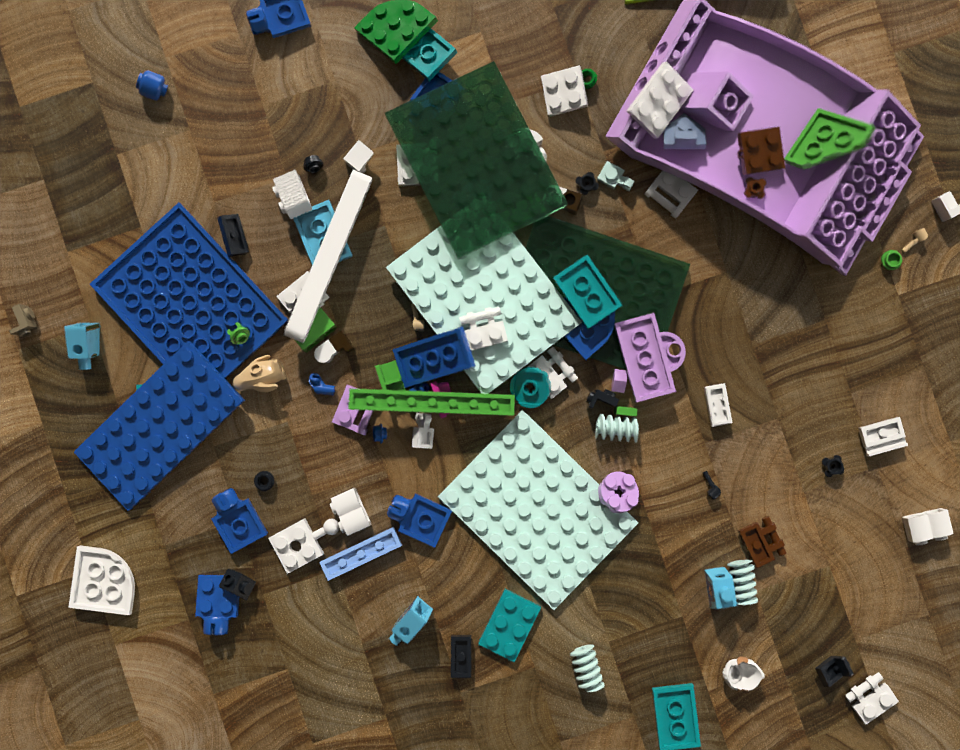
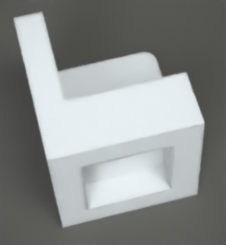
(358, 157)
(946, 206)

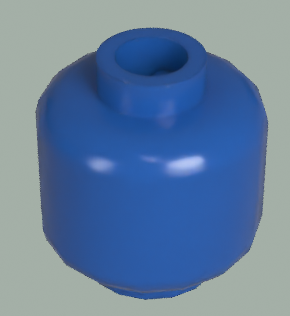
(151, 85)

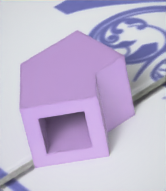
(619, 381)

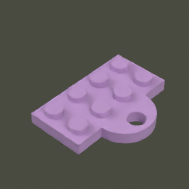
(648, 356)

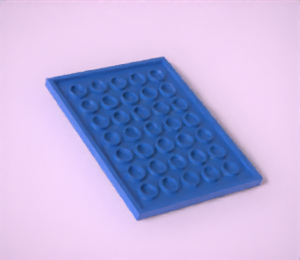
(184, 289)

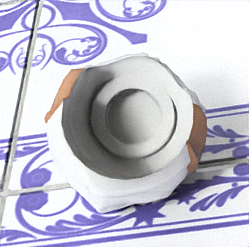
(742, 674)

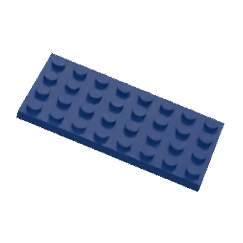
(159, 425)

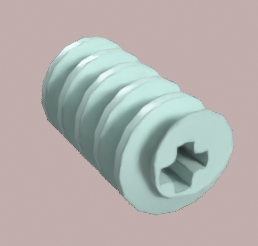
(617, 427)
(743, 581)
(588, 668)

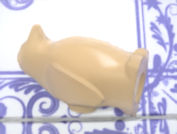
(260, 375)

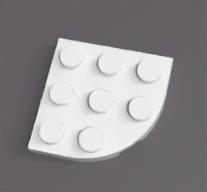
(101, 582)

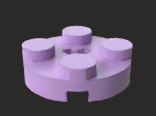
(629, 490)

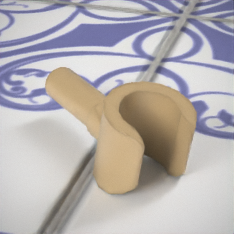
(920, 235)
(418, 325)

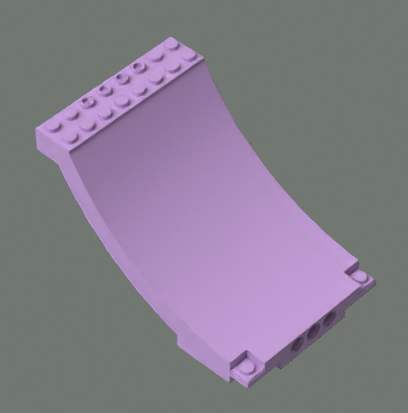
(763, 80)

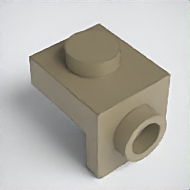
(25, 318)

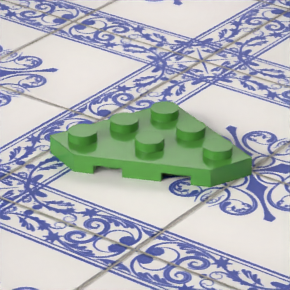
(827, 138)

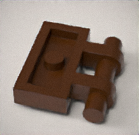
(757, 545)

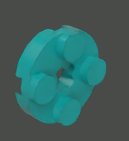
(539, 379)

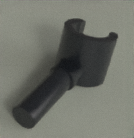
(714, 491)

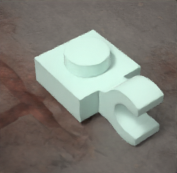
(612, 175)

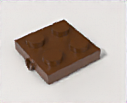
(761, 150)

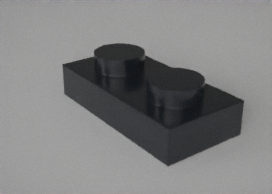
(233, 235)
(460, 656)

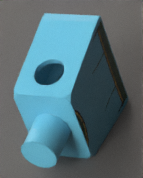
(83, 343)

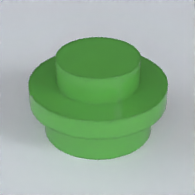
(891, 260)

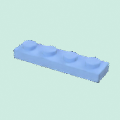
(360, 553)

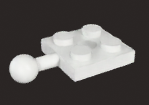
(309, 545)

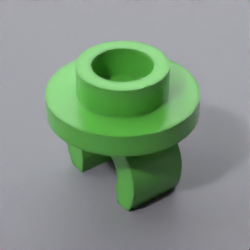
(239, 335)

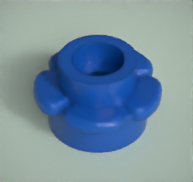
(379, 433)

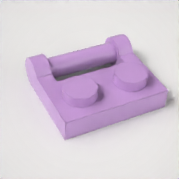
(346, 417)

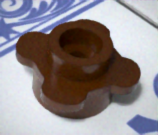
(750, 192)

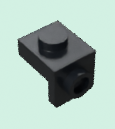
(607, 397)
(237, 584)
(833, 669)

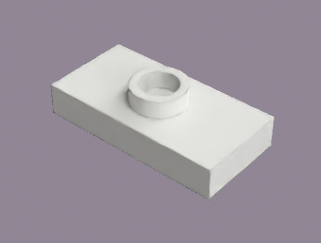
(718, 405)

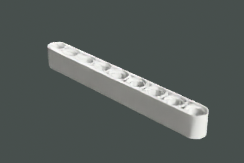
(328, 256)

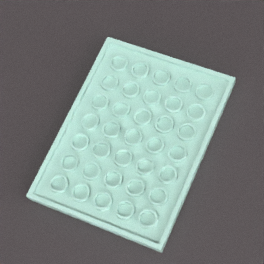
(489, 277)
(536, 510)

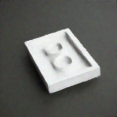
(660, 100)

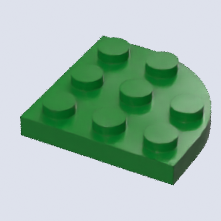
(396, 27)

